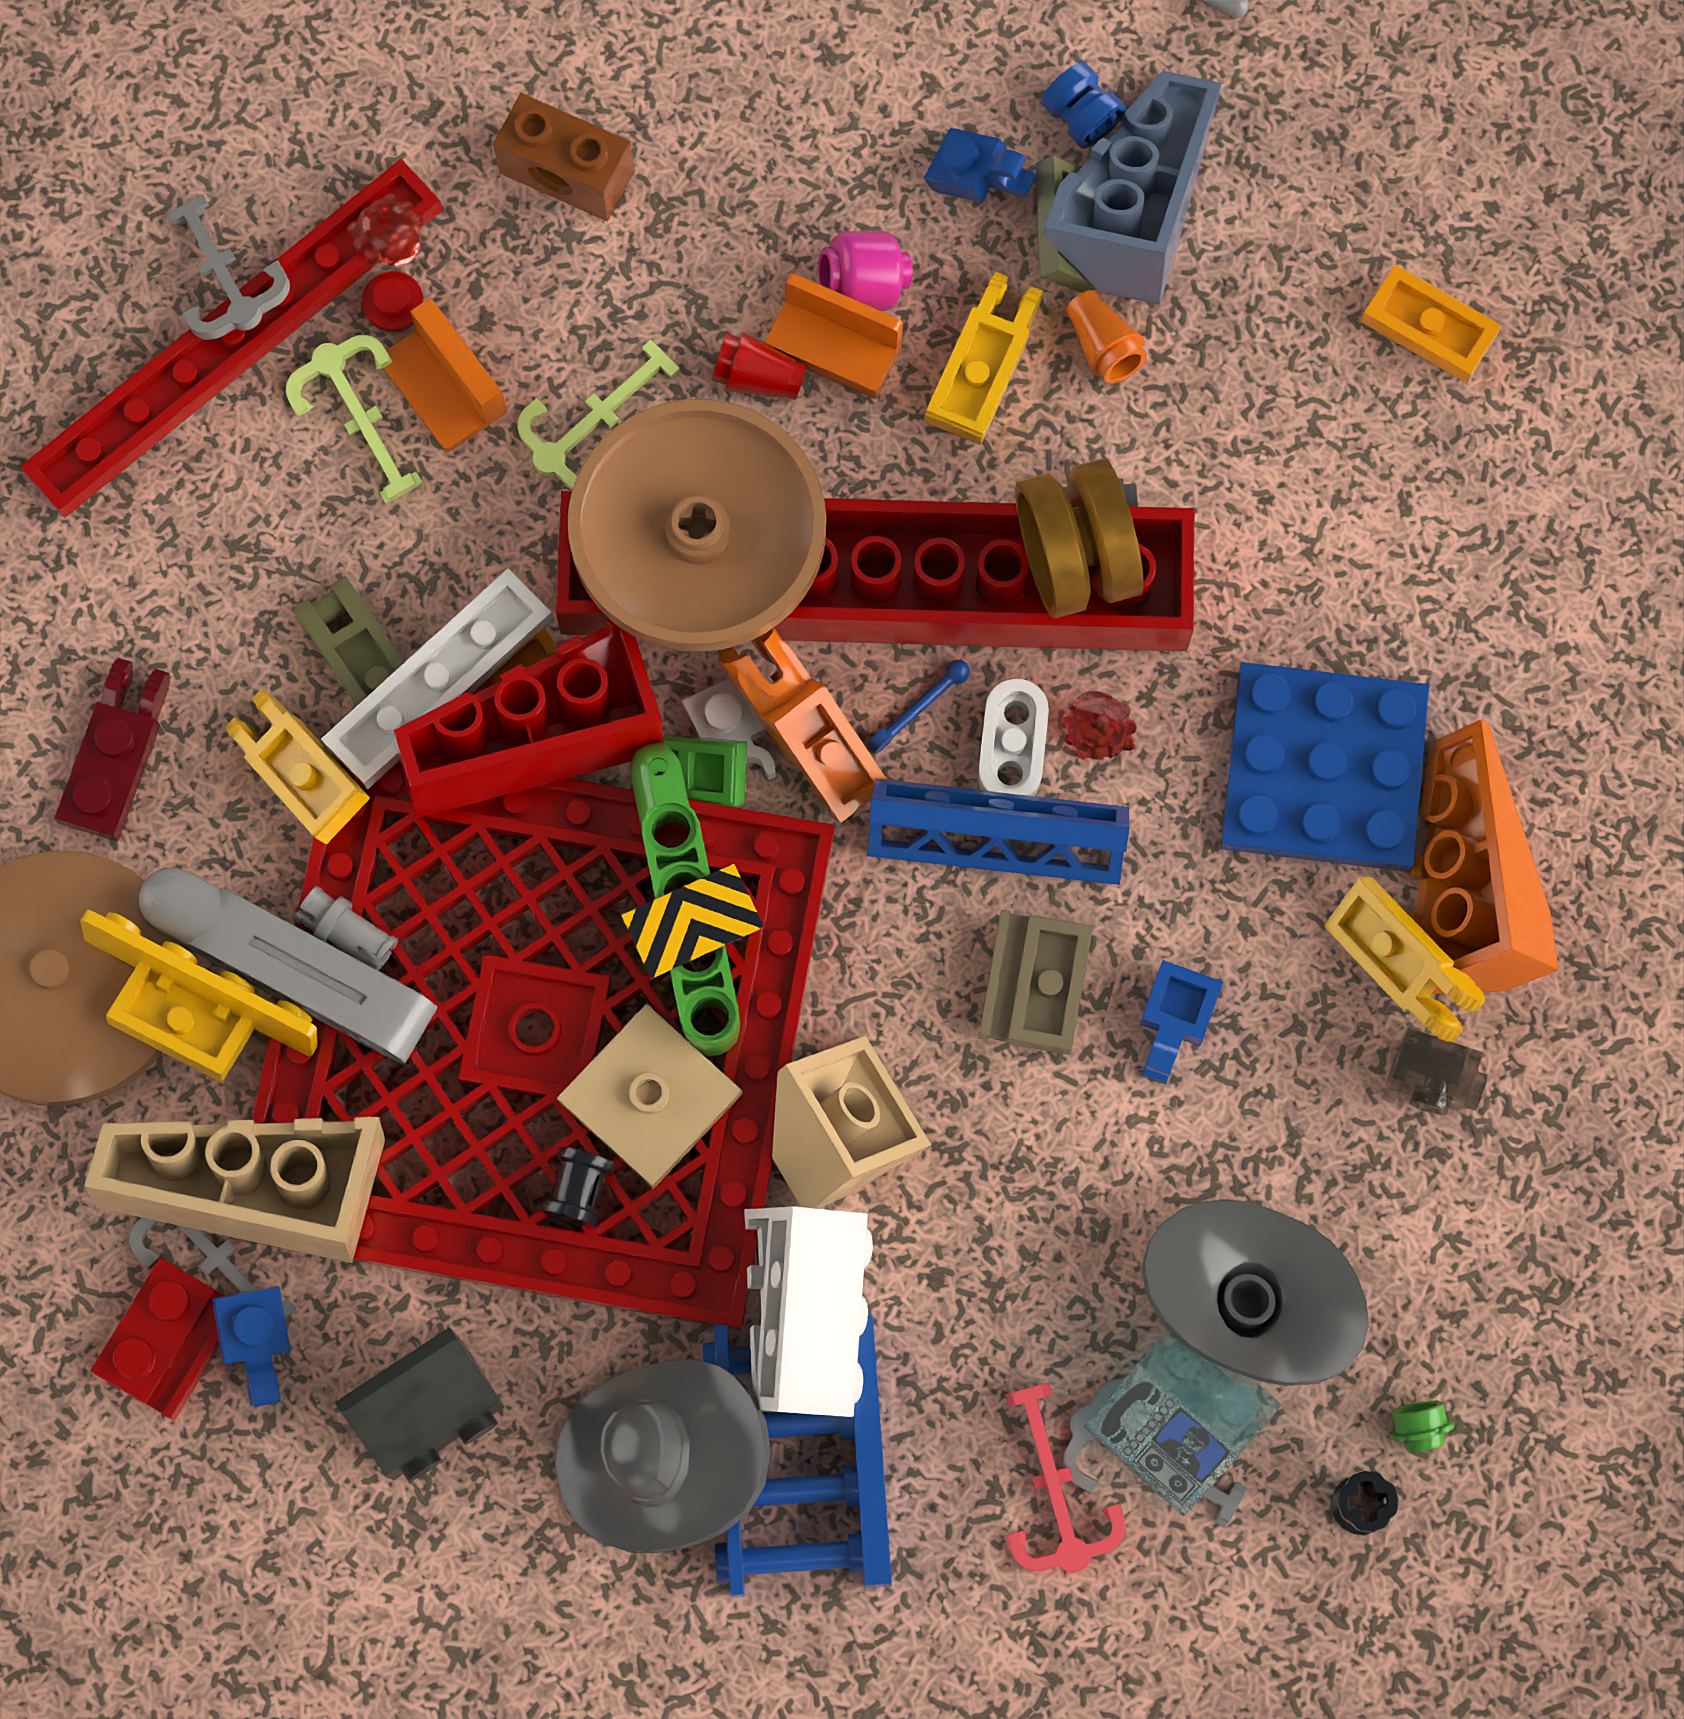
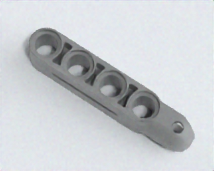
(286, 962)

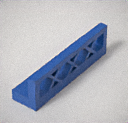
(999, 818)

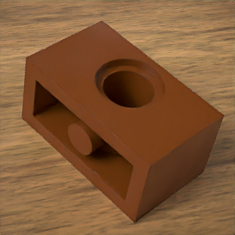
(564, 156)

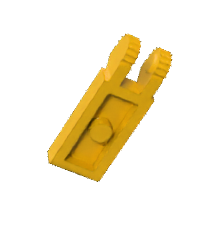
(982, 364)
(299, 769)
(1402, 957)

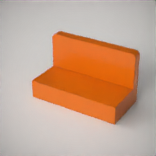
(836, 336)
(443, 379)

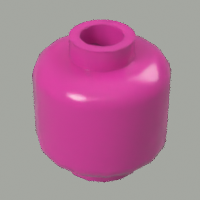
(866, 267)

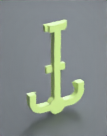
(330, 362)
(549, 456)

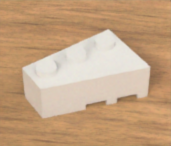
(809, 1308)

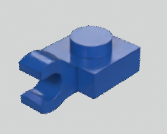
(974, 163)
(1178, 1011)
(250, 1331)

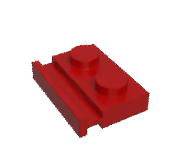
(162, 1340)

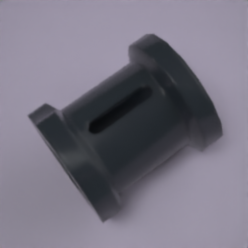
(577, 1187)
(1374, 1486)

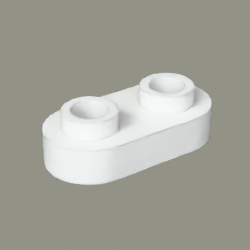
(1012, 744)

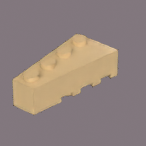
(260, 1183)

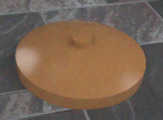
(697, 525)
(60, 986)

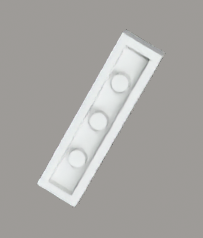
(444, 668)

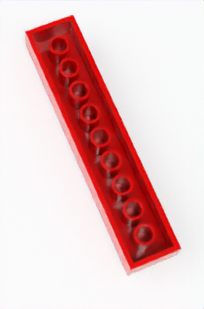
(954, 580)

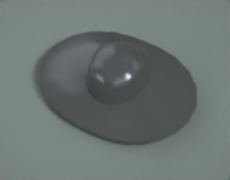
(1256, 1292)
(663, 1456)

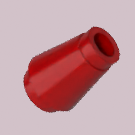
(756, 368)

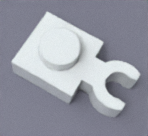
(724, 714)

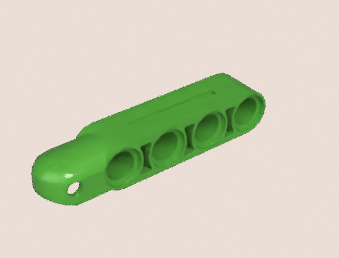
(665, 801)

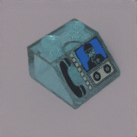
(1181, 1421)

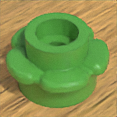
(1421, 1425)

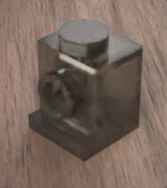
(1435, 1074)

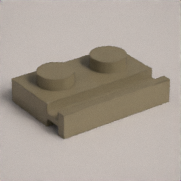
(1035, 982)

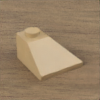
(840, 1123)

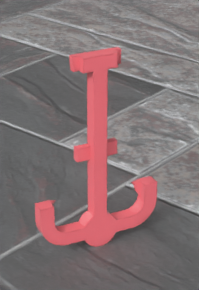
(1072, 1553)

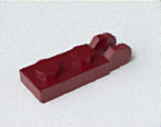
(112, 755)

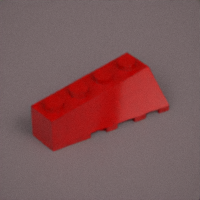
(534, 726)

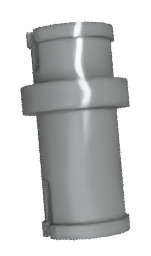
(339, 925)

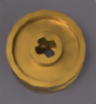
(1079, 538)

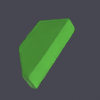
(711, 768)

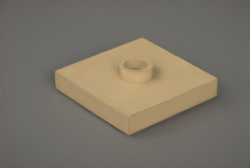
(649, 1096)

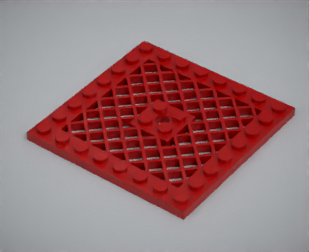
(693, 1286)

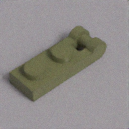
(358, 652)

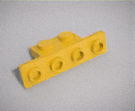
(186, 1007)

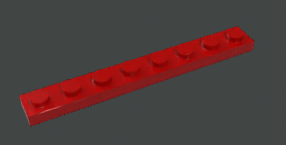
(198, 369)

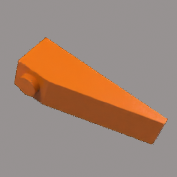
(1477, 870)

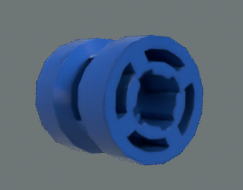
(1083, 105)

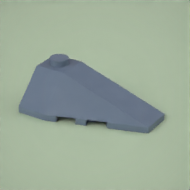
(1131, 198)

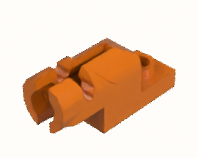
(805, 725)

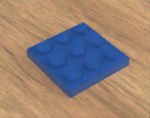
(1325, 767)

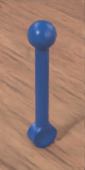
(956, 673)

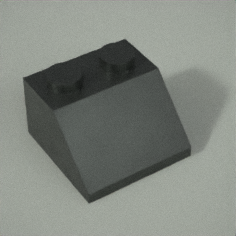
(422, 1407)

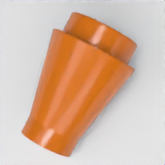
(1107, 339)

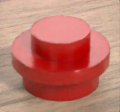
(390, 299)

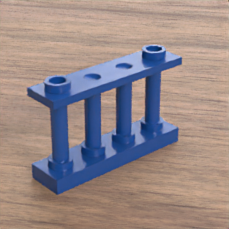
(858, 1485)

